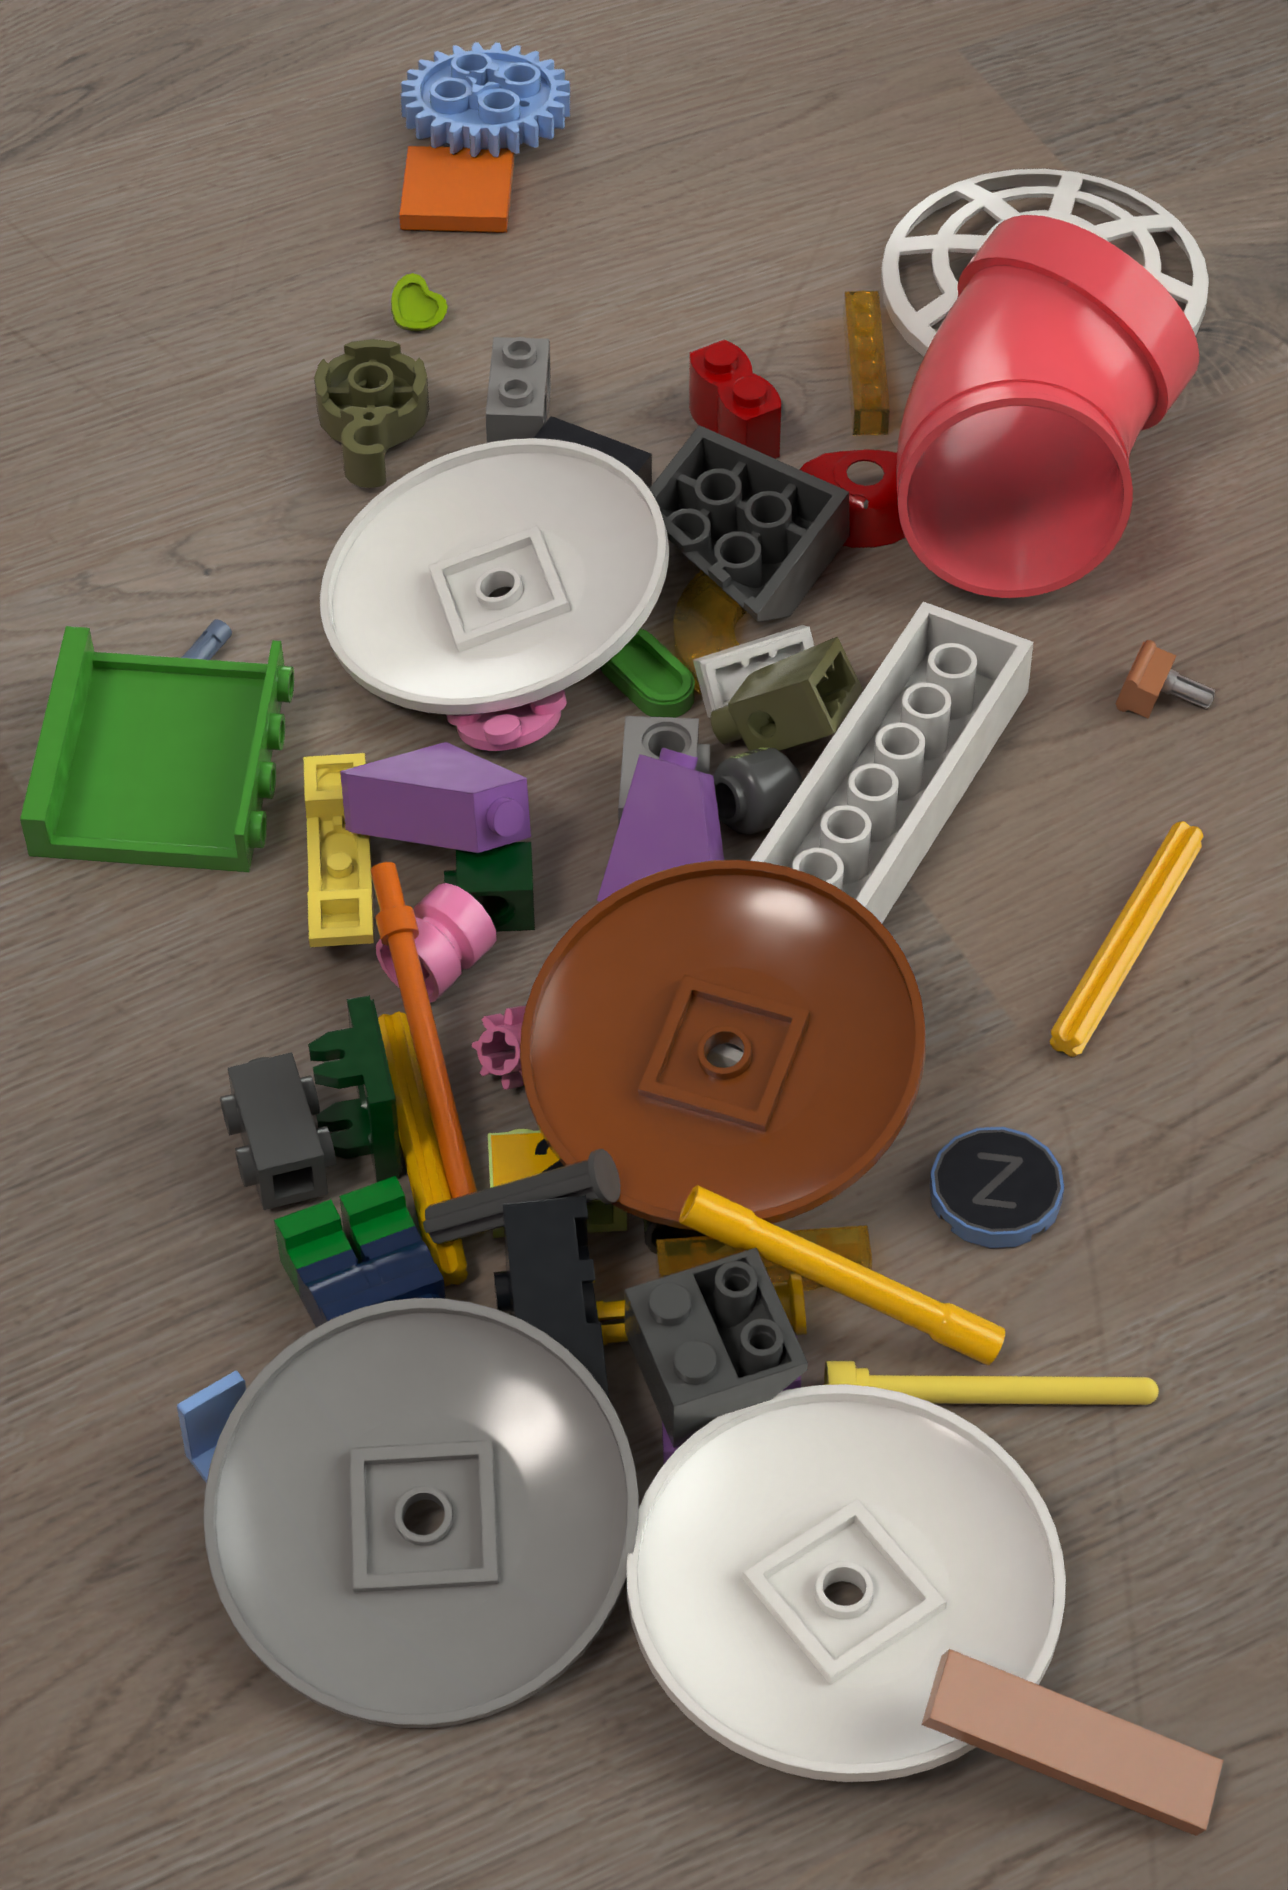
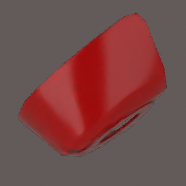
(880, 521)

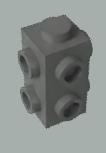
(281, 1144)

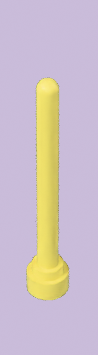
(1001, 1388)

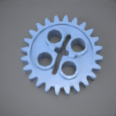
(485, 99)

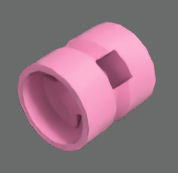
(451, 937)

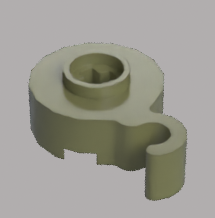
(371, 403)

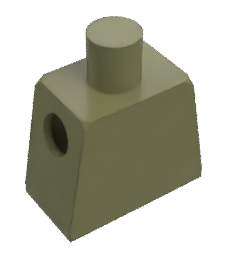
(791, 700)

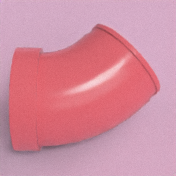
(1033, 407)

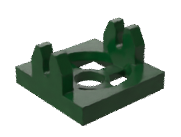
(363, 1064)

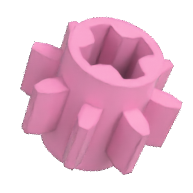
(497, 1045)

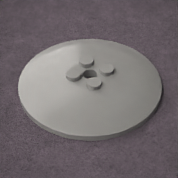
(399, 1412)

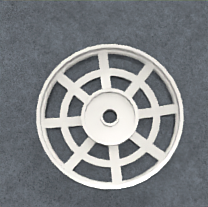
(1065, 189)

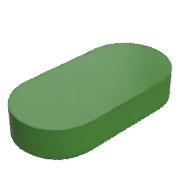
(651, 677)

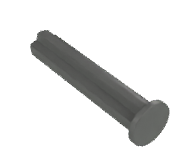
(484, 1209)

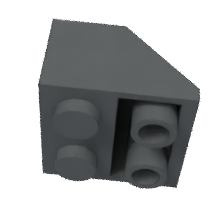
(711, 1341)

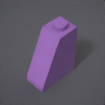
(437, 800)
(664, 822)

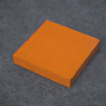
(456, 190)

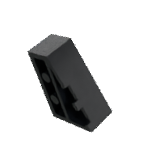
(553, 1277)

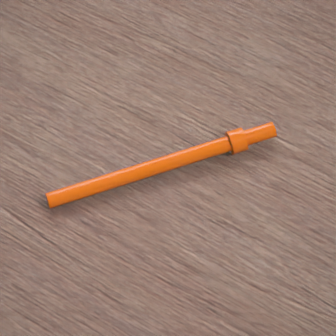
(398, 930)

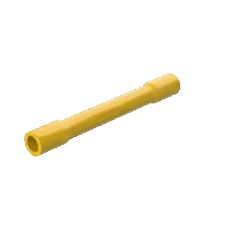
(743, 1229)

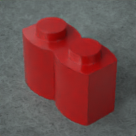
(733, 399)

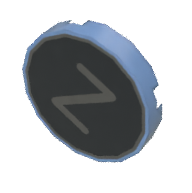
(996, 1186)

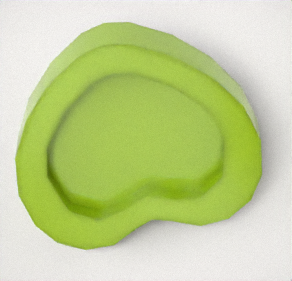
(415, 305)

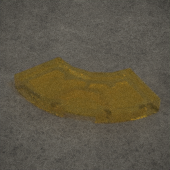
(704, 622)

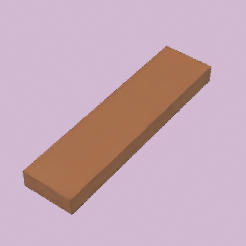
(1072, 1742)

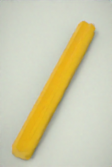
(1126, 939)
(419, 1141)

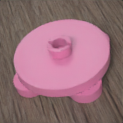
(512, 726)

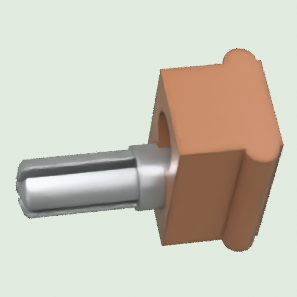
(1153, 674)

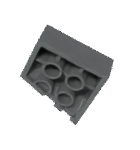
(751, 521)

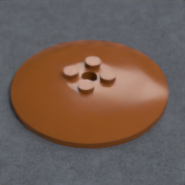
(711, 960)

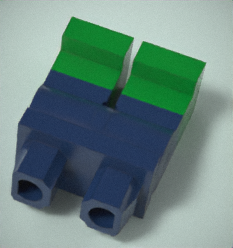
(366, 1264)

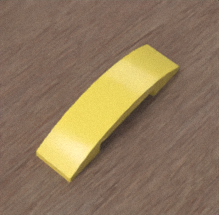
(337, 859)

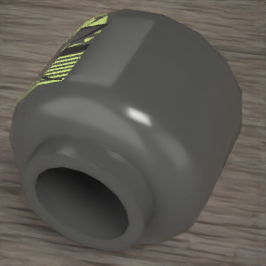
(755, 789)

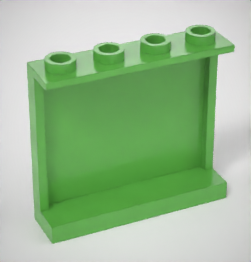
(155, 758)

